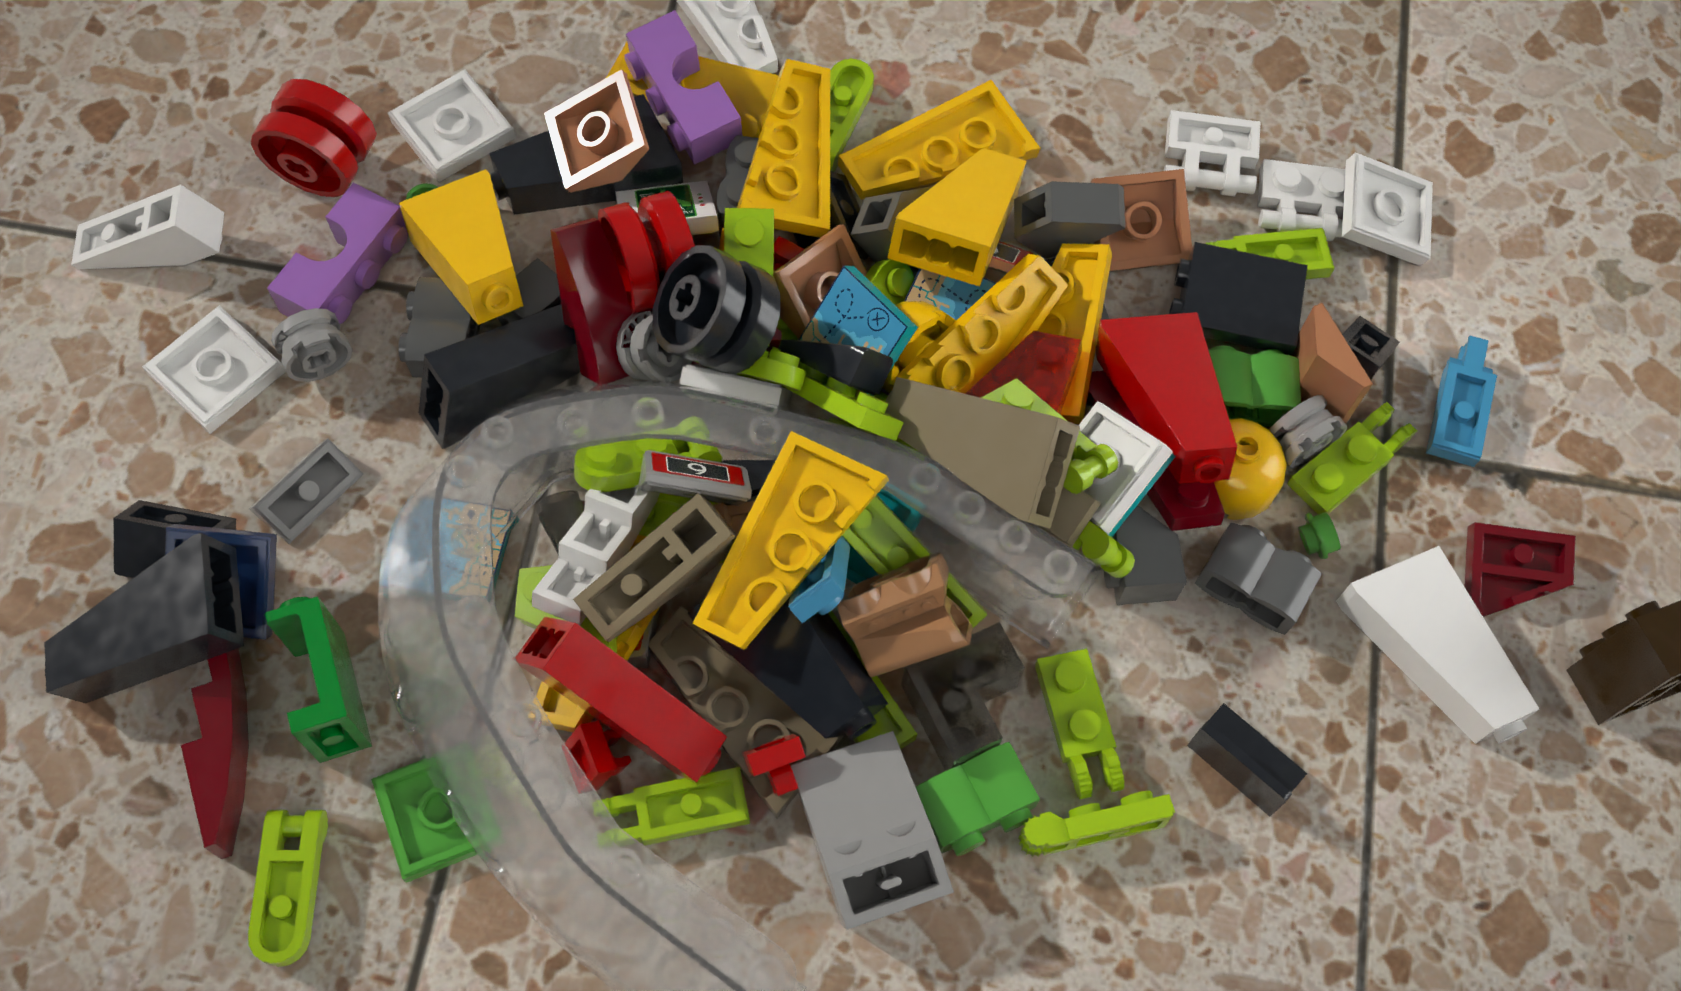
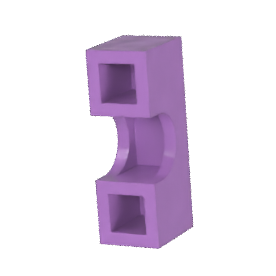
(699, 119)
(369, 231)

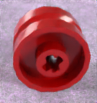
(313, 137)
(646, 243)

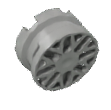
(311, 345)
(645, 356)
(1307, 431)

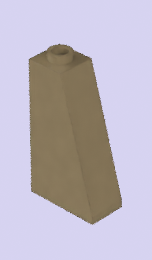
(993, 447)

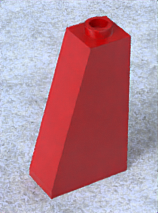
(1171, 390)
(621, 697)

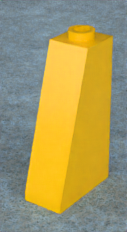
(959, 218)
(466, 244)

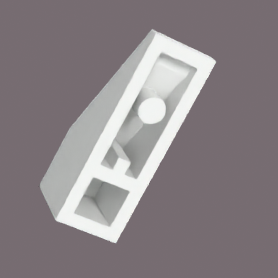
(152, 232)

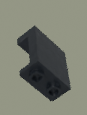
(1242, 296)

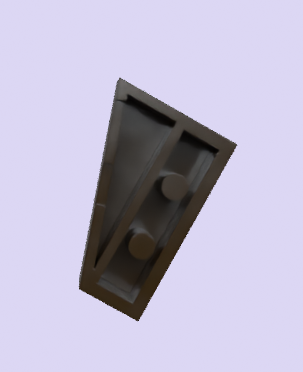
(1631, 663)

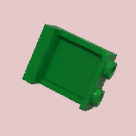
(337, 722)

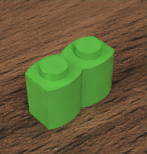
(1257, 385)
(977, 798)

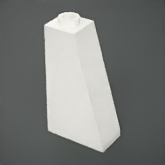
(1442, 644)

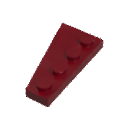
(1180, 505)

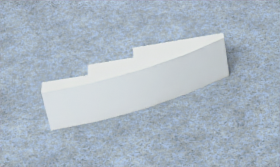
(592, 547)

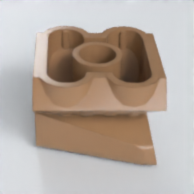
(904, 616)

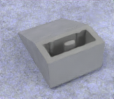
(871, 831)

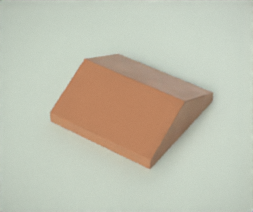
(597, 134)
(1155, 221)
(810, 275)
(1329, 365)

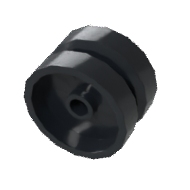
(716, 310)

